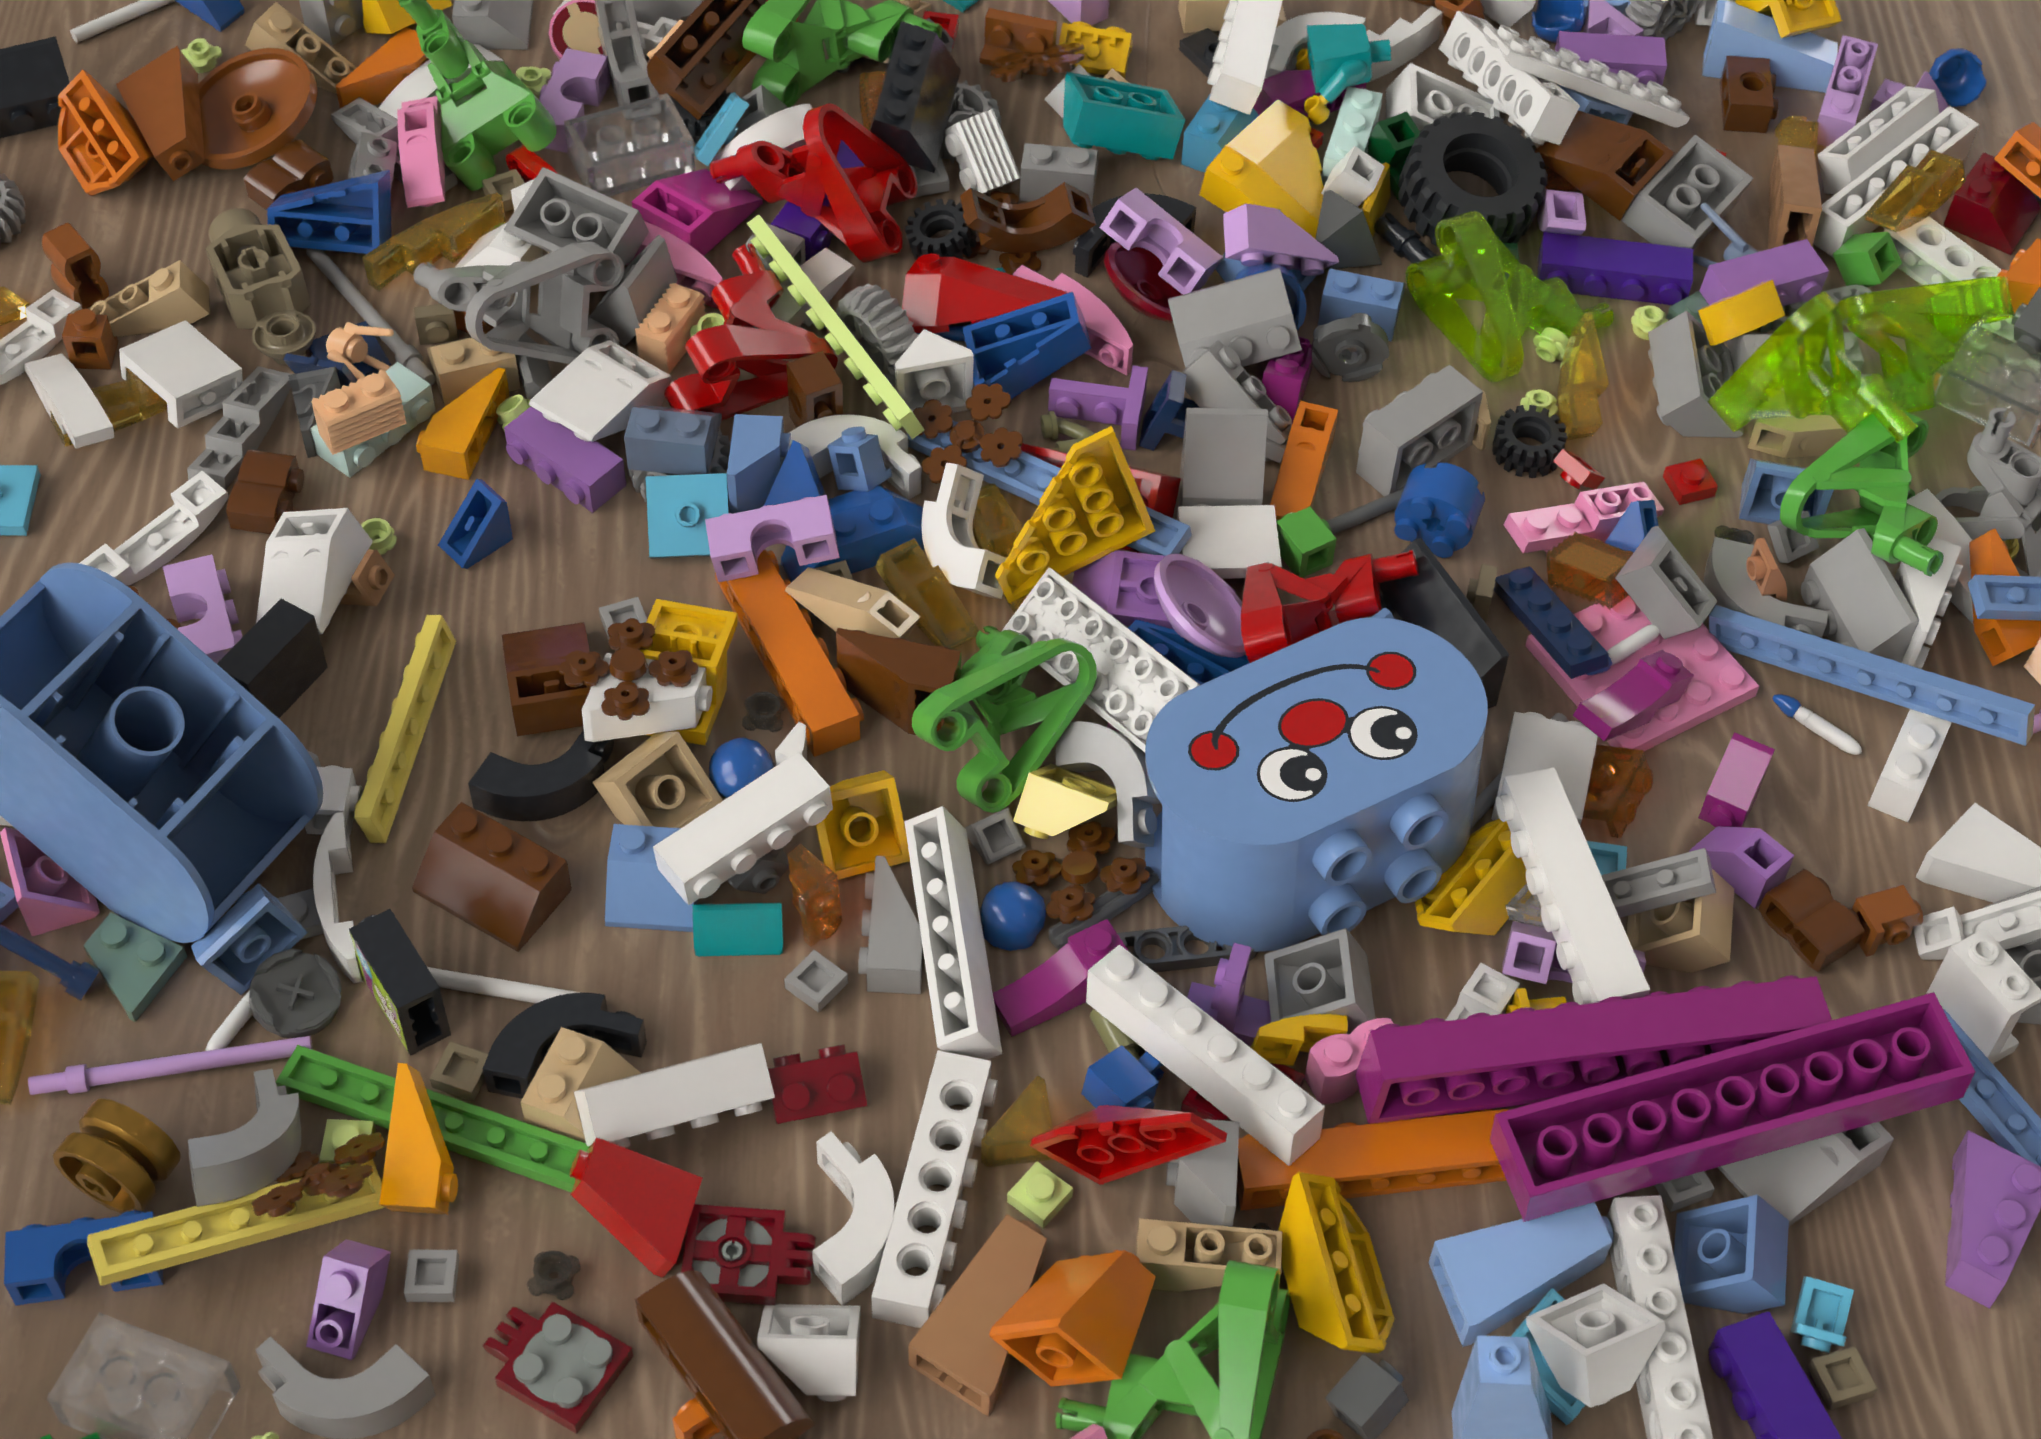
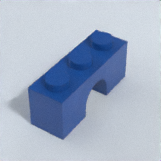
(44, 1255)

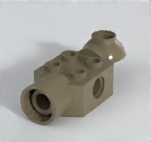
(261, 283)

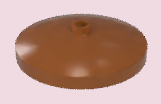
(254, 106)

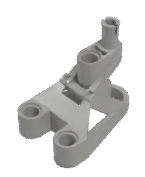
(563, 300)
(2008, 492)

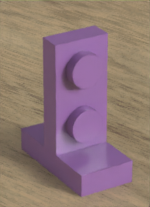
(1103, 403)
(1227, 1001)

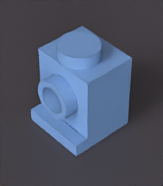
(858, 460)

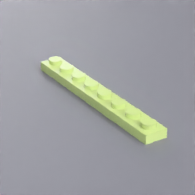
(840, 337)

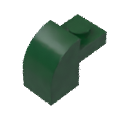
(1392, 143)

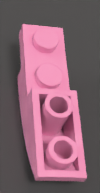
(421, 152)
(689, 265)
(1106, 333)
(1591, 515)

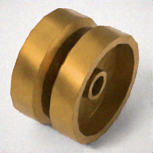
(117, 1156)

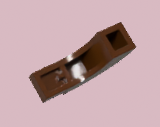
(1029, 225)

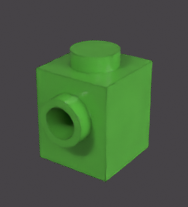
(1867, 259)
(1305, 542)

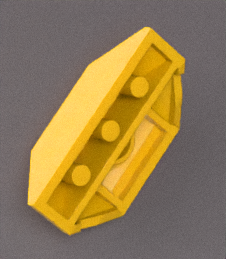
(1476, 886)
(1332, 1267)

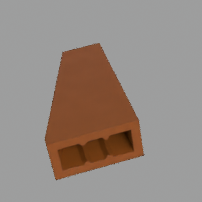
(167, 111)

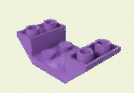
(1124, 586)

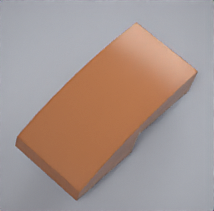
(1765, 571)

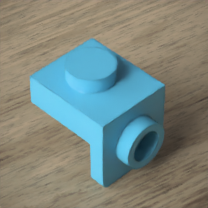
(1821, 1314)

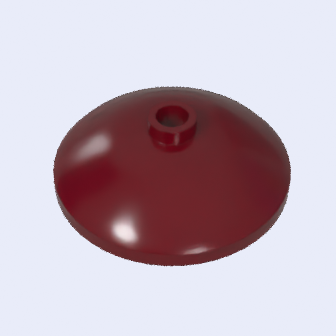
(1137, 281)

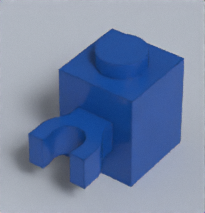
(1123, 1080)

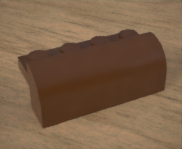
(704, 54)
(719, 1361)

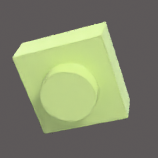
(339, 1132)
(1040, 1194)

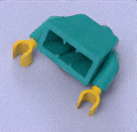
(1338, 59)

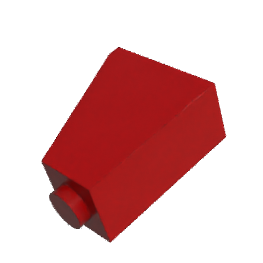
(636, 1200)

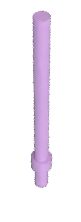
(80, 1078)

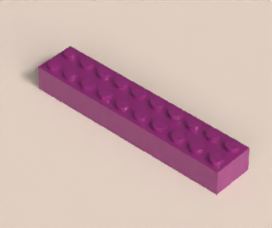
(1570, 1047)
(1730, 1106)

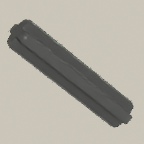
(1106, 907)

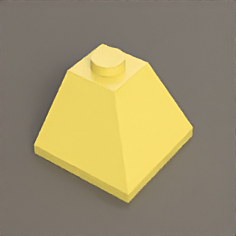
(1060, 800)

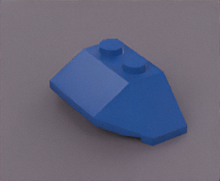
(865, 528)

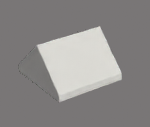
(935, 370)

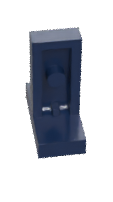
(1166, 412)

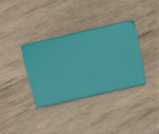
(738, 929)

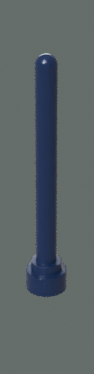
(73, 976)

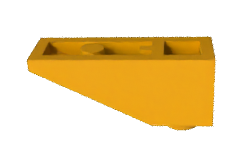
(463, 427)
(417, 1162)

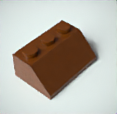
(491, 877)

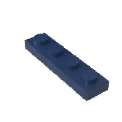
(1551, 622)

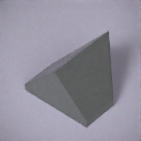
(1346, 233)
(306, 387)

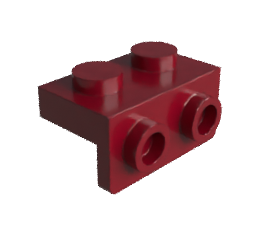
(816, 1085)

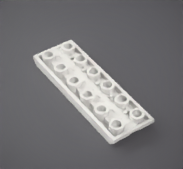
(1587, 78)
(1131, 674)

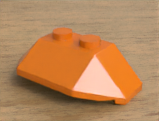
(98, 136)

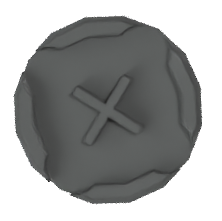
(295, 994)

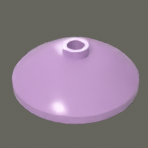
(1199, 605)

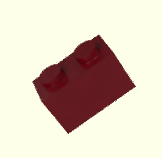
(1992, 206)

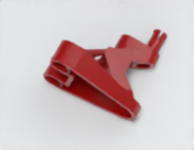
(809, 172)
(736, 344)
(1352, 589)

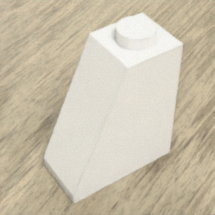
(670, 707)
(1983, 859)

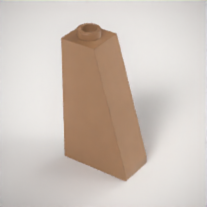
(1793, 196)
(955, 1339)

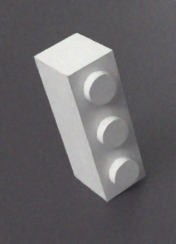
(1909, 764)

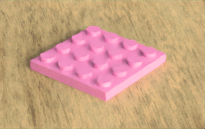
(1715, 687)

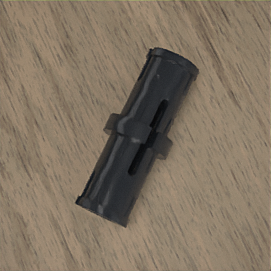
(1403, 240)

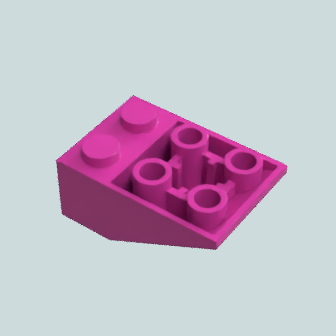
(695, 208)

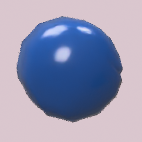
(1558, 16)
(1958, 76)
(737, 765)
(1012, 916)

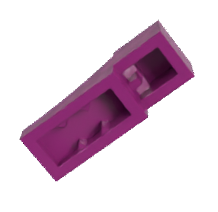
(1636, 696)
(1056, 983)

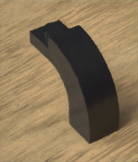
(1094, 243)
(539, 790)
(530, 1034)

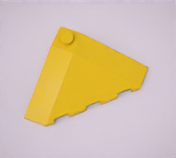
(1270, 167)
(1080, 517)

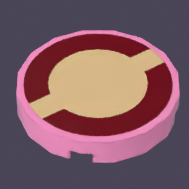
(575, 28)

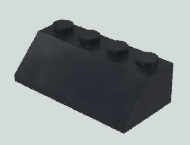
(30, 86)
(916, 96)
(1441, 607)

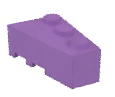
(1992, 1215)

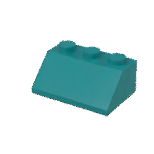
(1121, 117)

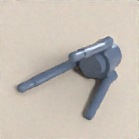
(1736, 249)

